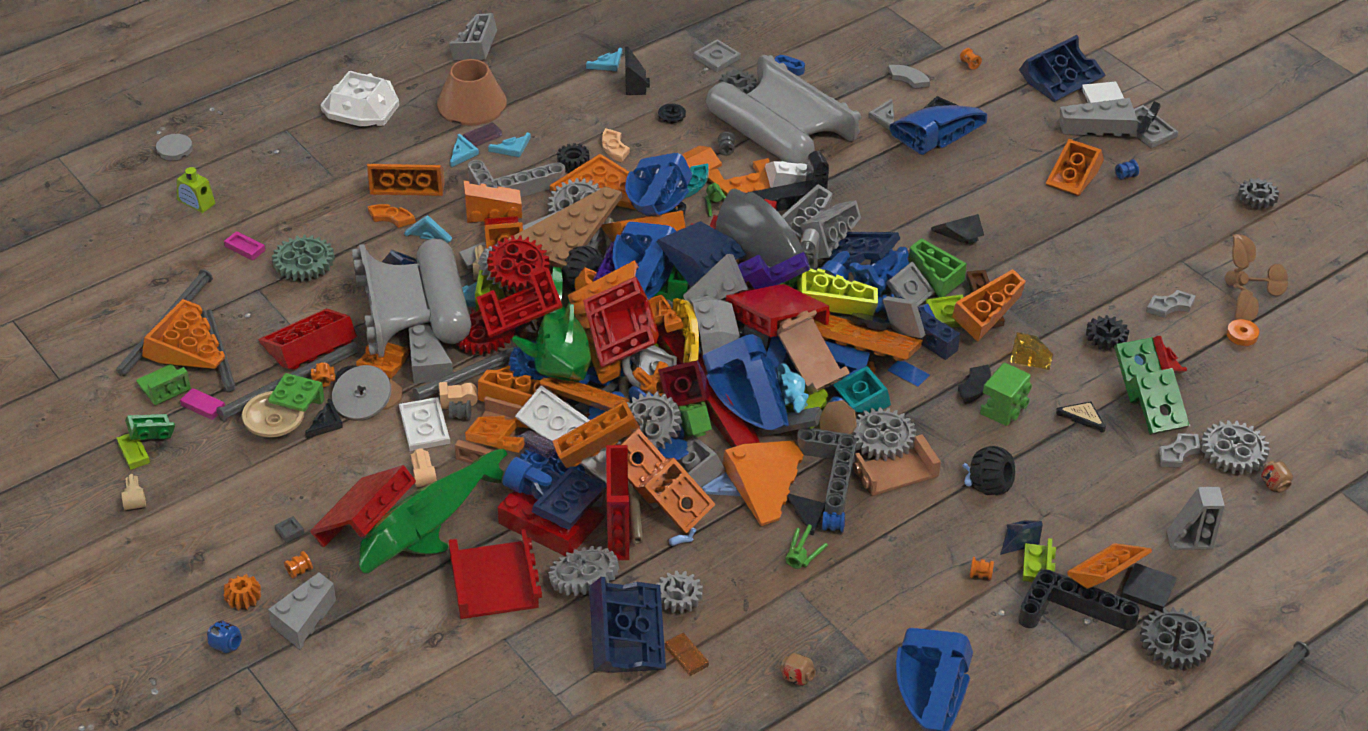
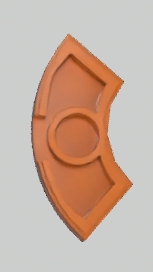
(397, 216)

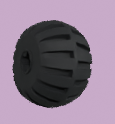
(579, 258)
(992, 470)

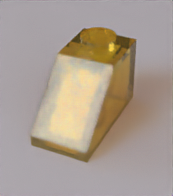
(1031, 352)

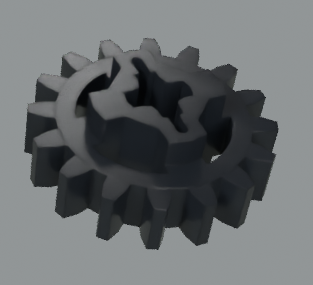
(1106, 332)

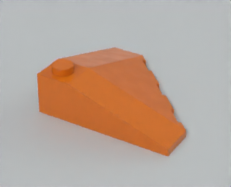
(183, 339)
(763, 475)

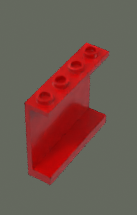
(767, 305)
(617, 500)
(364, 504)
(495, 578)

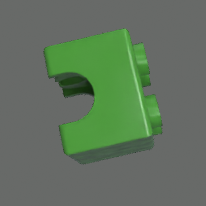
(1008, 394)

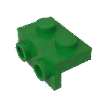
(149, 426)

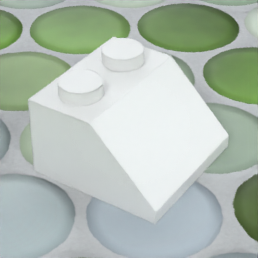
(785, 173)

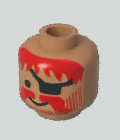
(1277, 476)
(797, 669)

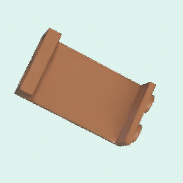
(810, 352)
(470, 451)
(893, 474)

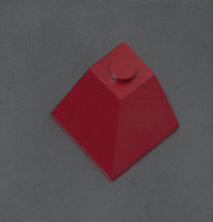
(684, 383)

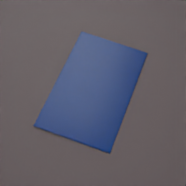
(908, 372)

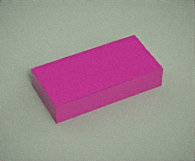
(244, 245)
(201, 403)

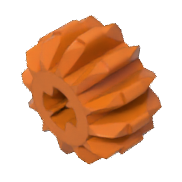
(242, 592)

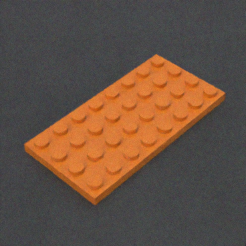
(864, 338)

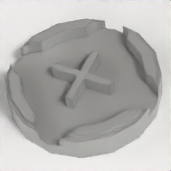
(174, 146)

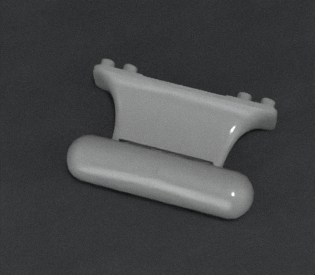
(782, 112)
(413, 295)

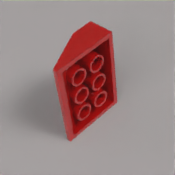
(309, 338)
(517, 514)

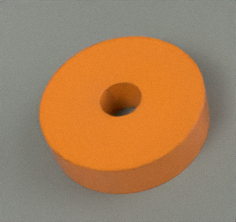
(1243, 332)

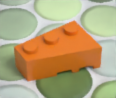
(491, 202)

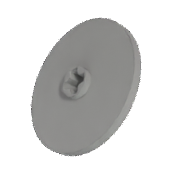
(347, 390)

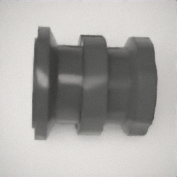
(726, 143)
(460, 410)

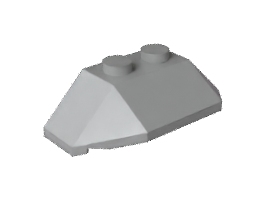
(715, 322)

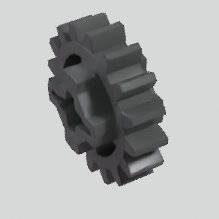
(740, 80)
(1258, 193)

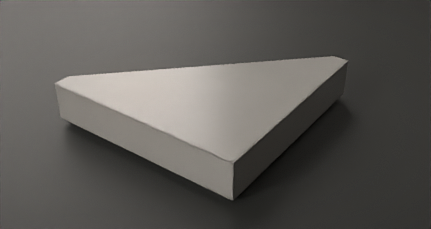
(883, 114)

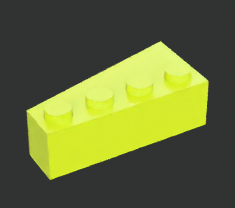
(838, 293)

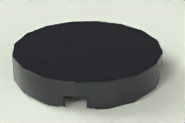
(870, 321)

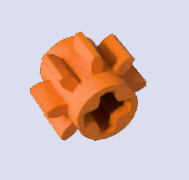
(323, 373)

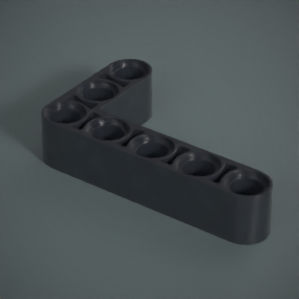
(790, 194)
(1068, 593)

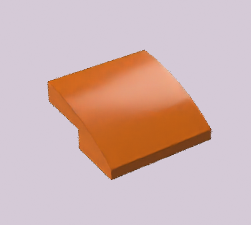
(391, 362)

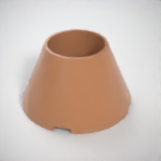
(471, 94)

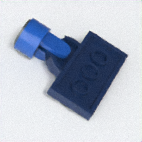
(857, 248)
(559, 497)

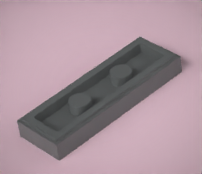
(804, 419)

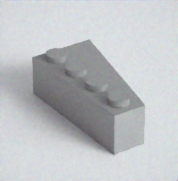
(1099, 118)
(809, 206)
(833, 225)

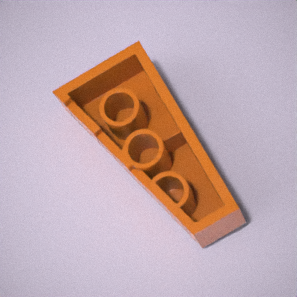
(988, 304)
(508, 388)

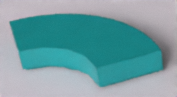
(699, 178)

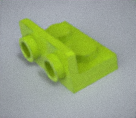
(1037, 559)

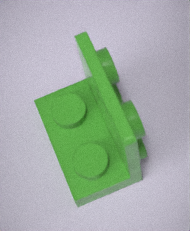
(164, 383)
(297, 392)

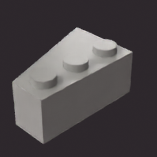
(476, 39)
(719, 281)
(427, 355)
(1198, 521)
(302, 609)

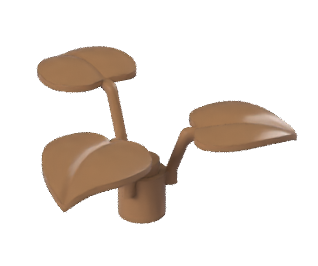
(1242, 254)

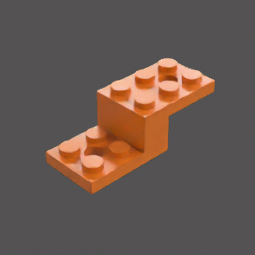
(665, 483)

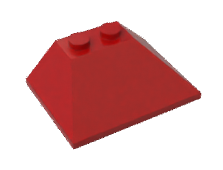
(521, 306)
(621, 321)

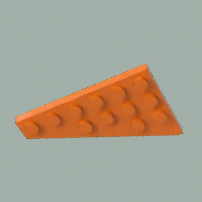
(600, 171)
(614, 278)

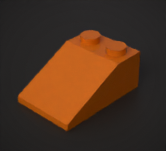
(1075, 167)

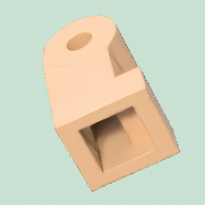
(457, 393)

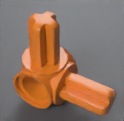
(650, 383)

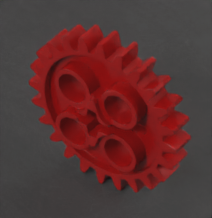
(517, 263)
(479, 339)

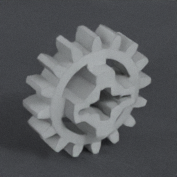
(678, 590)

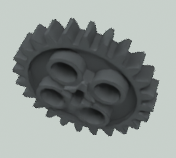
(1193, 643)

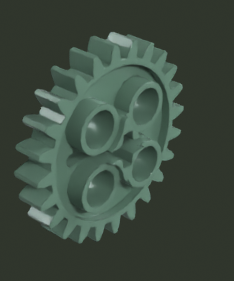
(303, 258)

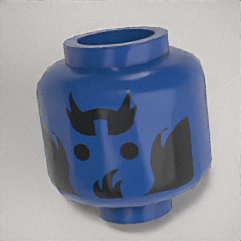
(224, 636)

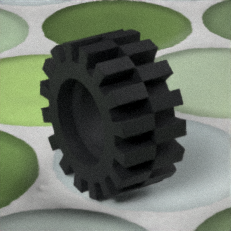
(572, 156)

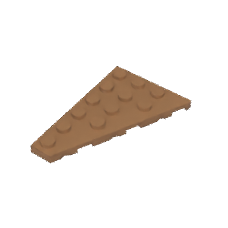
(572, 225)

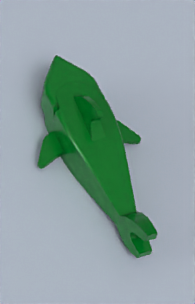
(561, 342)
(417, 519)

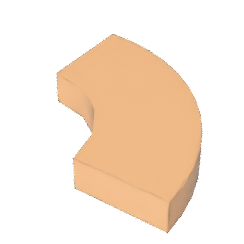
(613, 146)

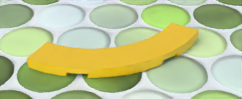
(686, 312)

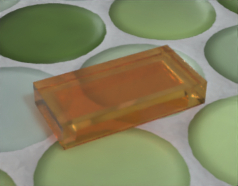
(686, 654)

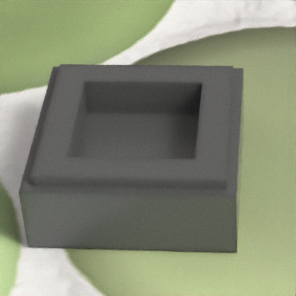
(289, 529)

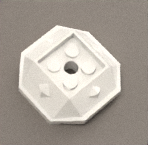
(361, 100)

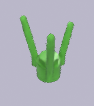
(714, 194)
(797, 555)

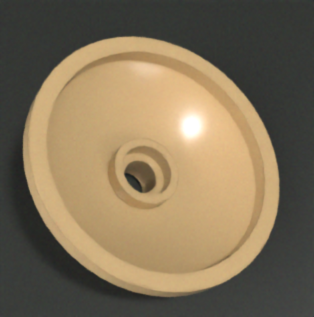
(268, 418)

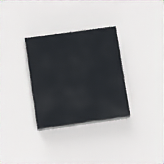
(1149, 587)

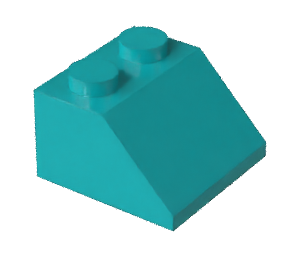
(863, 391)

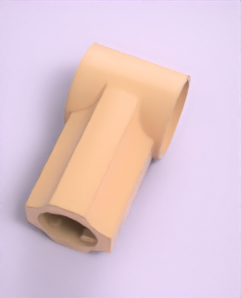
(423, 471)

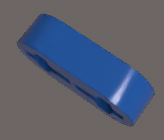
(793, 65)

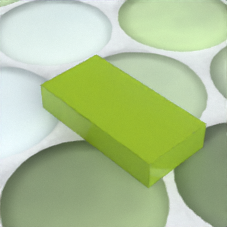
(133, 451)

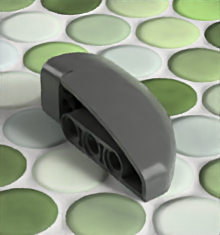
(757, 228)

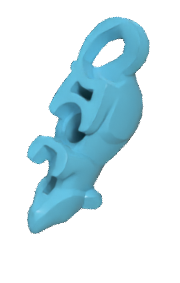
(792, 387)

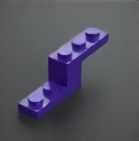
(762, 276)

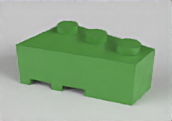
(937, 266)
(695, 419)

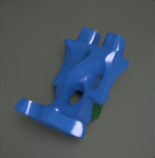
(880, 271)

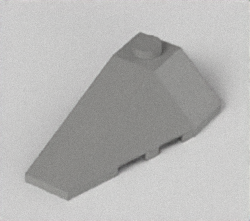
(700, 463)

